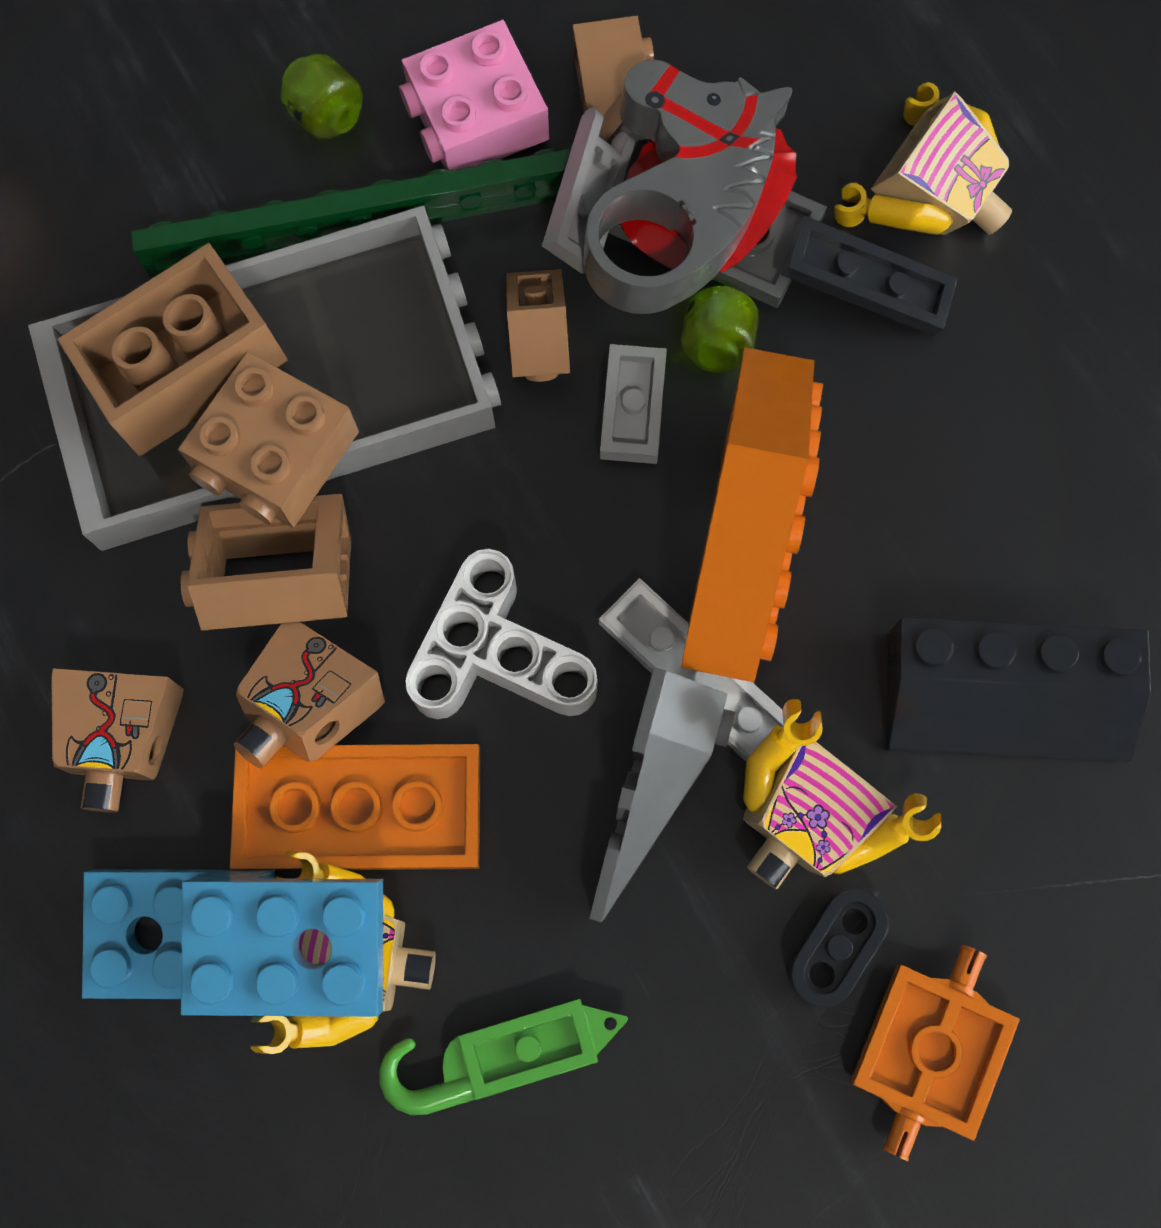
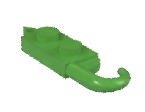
(504, 1057)

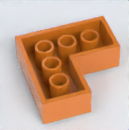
(755, 515)

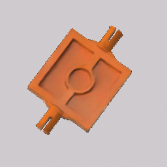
(935, 1052)

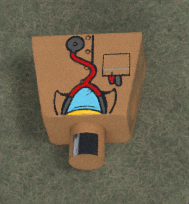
(303, 696)
(111, 729)

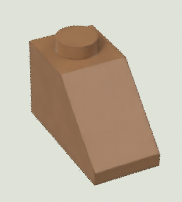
(602, 59)
(537, 324)

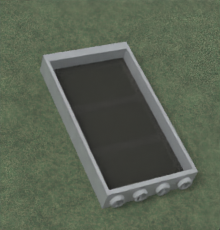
(357, 319)

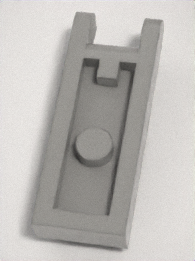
(589, 173)

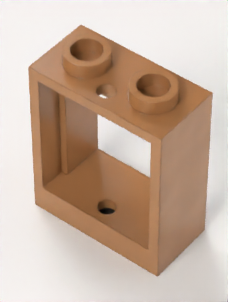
(268, 597)

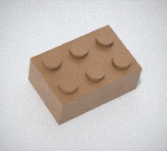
(168, 348)

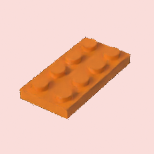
(359, 808)

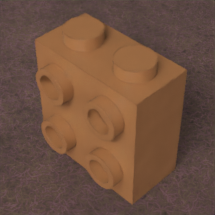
(268, 441)

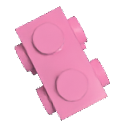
(474, 99)

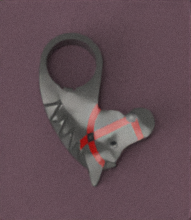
(711, 174)

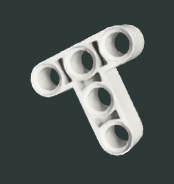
(494, 638)

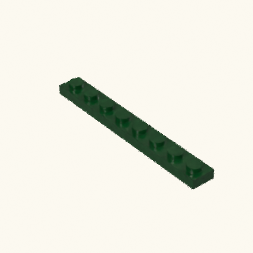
(279, 224)

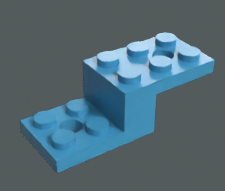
(234, 941)

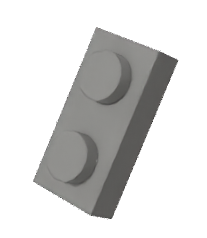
(633, 404)

